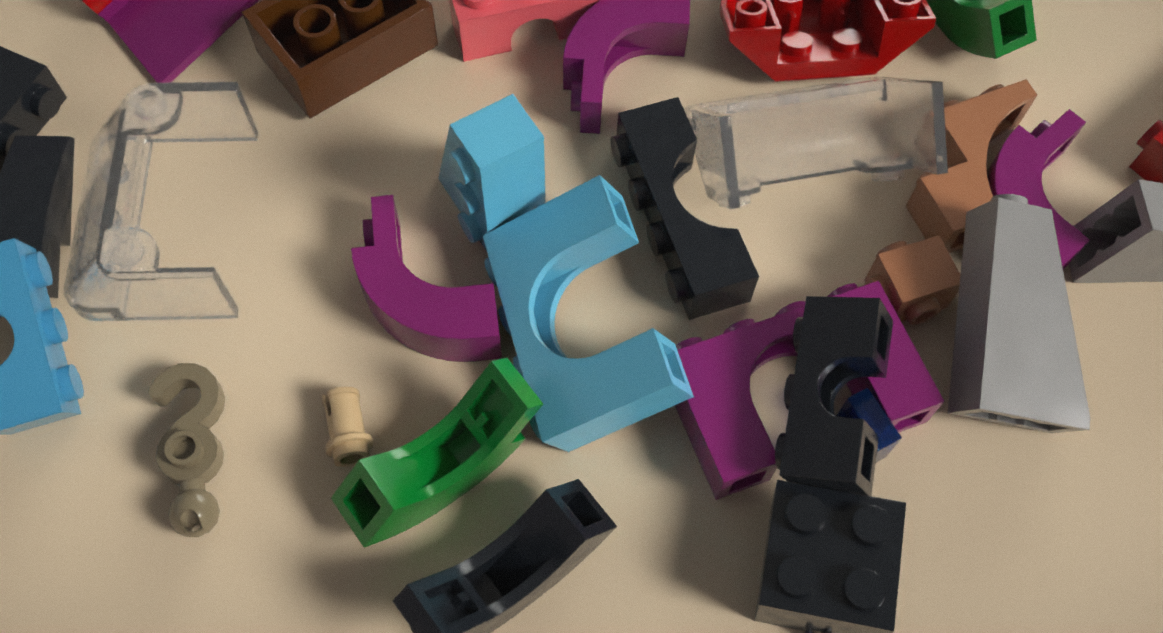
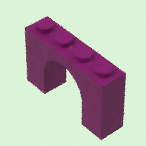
(722, 415)

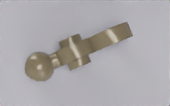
(189, 450)

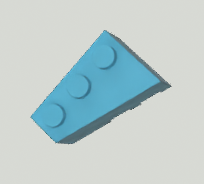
(493, 167)

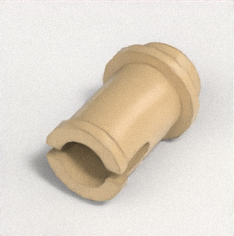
(345, 427)

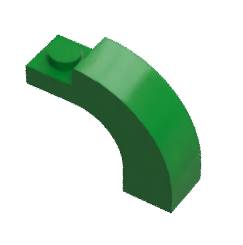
(986, 26)
(426, 475)

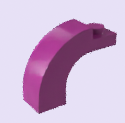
(609, 36)
(1020, 167)
(427, 318)

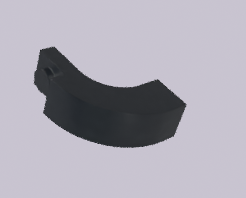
(512, 569)

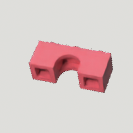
(488, 25)

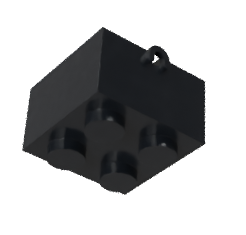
(831, 561)

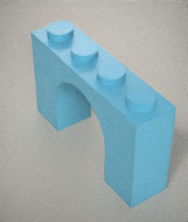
(532, 266)

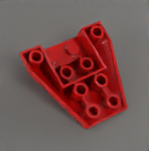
(824, 36)

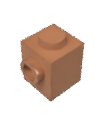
(916, 278)

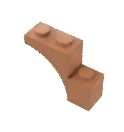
(944, 199)

